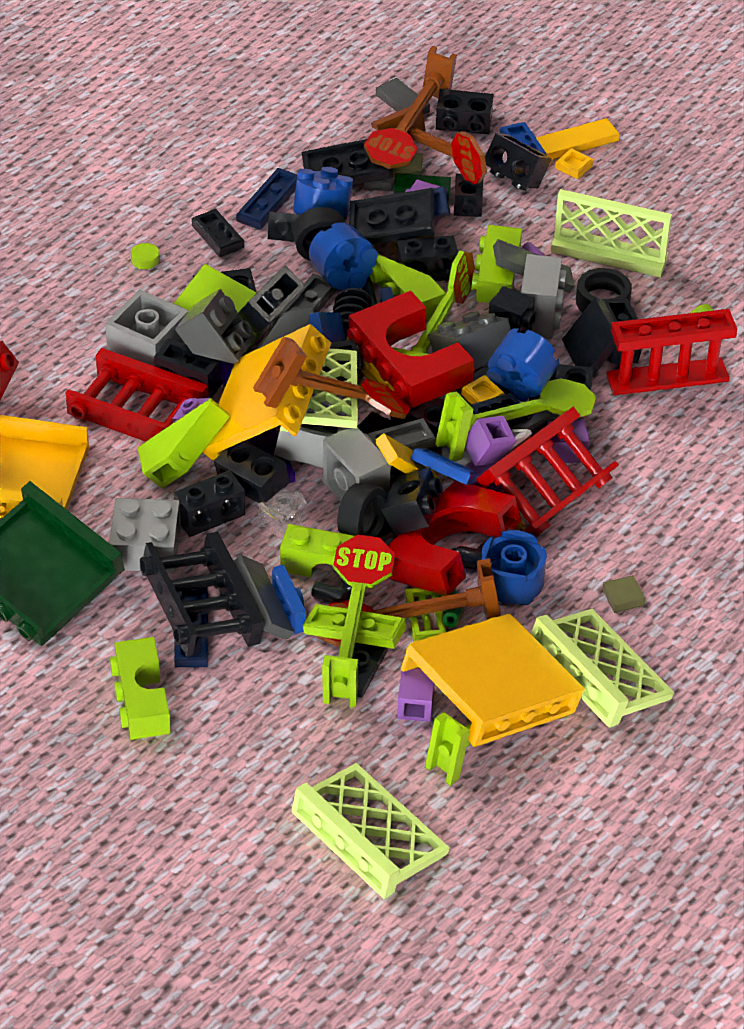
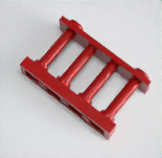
(668, 331)
(135, 377)
(542, 444)

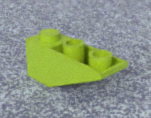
(403, 279)
(180, 444)

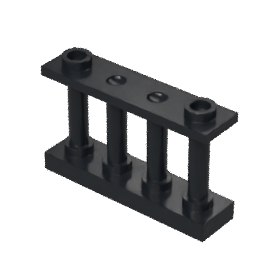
(223, 576)

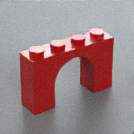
(412, 377)
(459, 510)

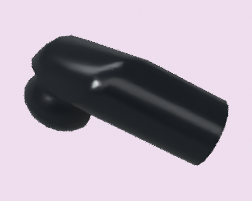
(470, 555)
(331, 593)

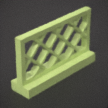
(609, 249)
(327, 416)
(600, 693)
(349, 839)

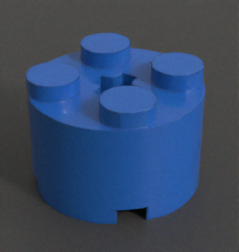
(322, 189)
(342, 256)
(523, 364)
(516, 565)

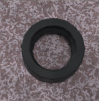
(309, 221)
(601, 279)
(361, 511)

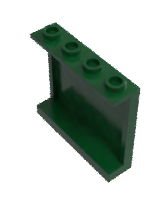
(50, 565)

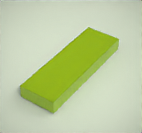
(372, 628)

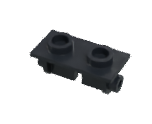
(281, 226)

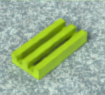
(416, 634)

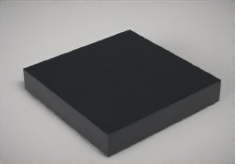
(590, 337)

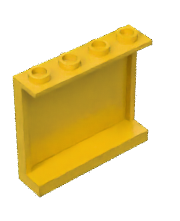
(247, 408)
(39, 453)
(496, 677)

